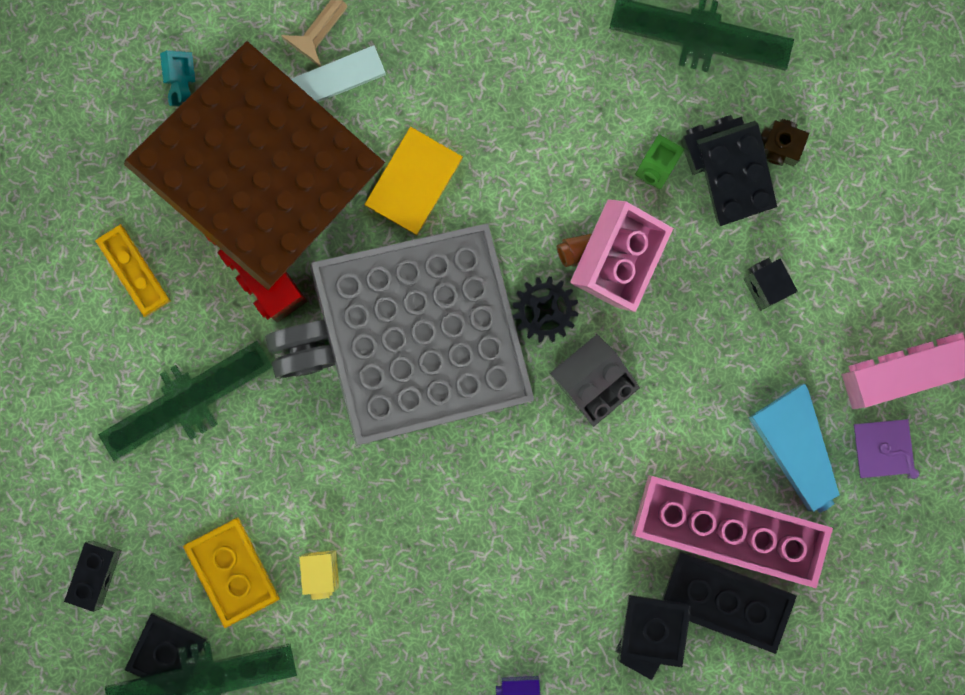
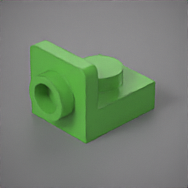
(659, 162)

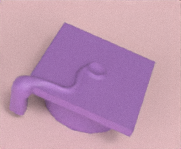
(885, 449)

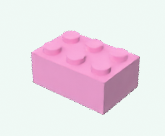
(621, 255)

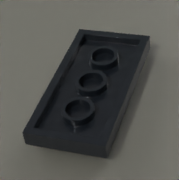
(730, 602)

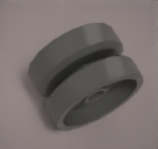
(304, 354)

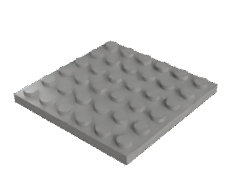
(421, 333)

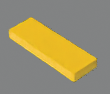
(132, 270)

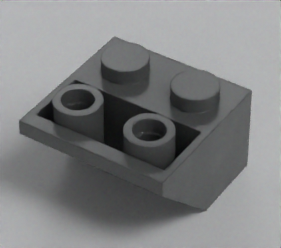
(595, 380)

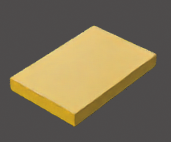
(413, 181)
(231, 572)

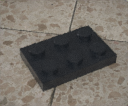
(737, 173)

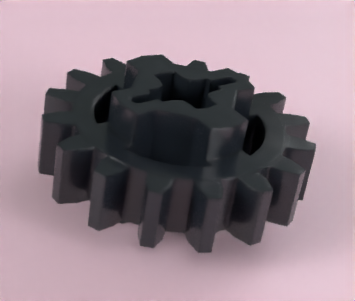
(532, 302)

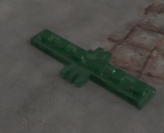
(701, 34)
(186, 401)
(209, 677)

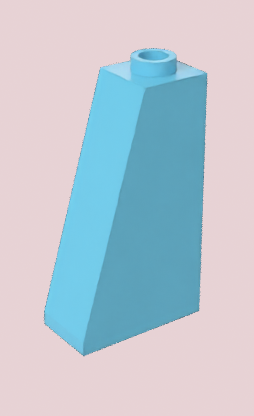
(797, 445)

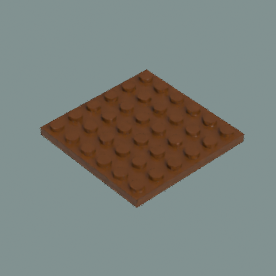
(255, 164)

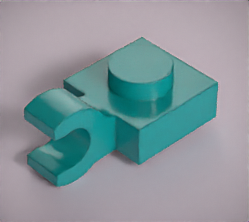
(179, 72)

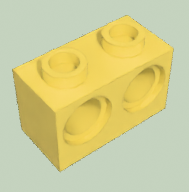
(319, 574)

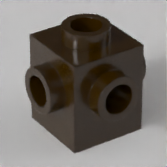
(790, 135)

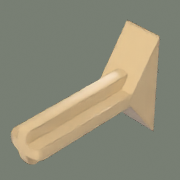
(317, 31)

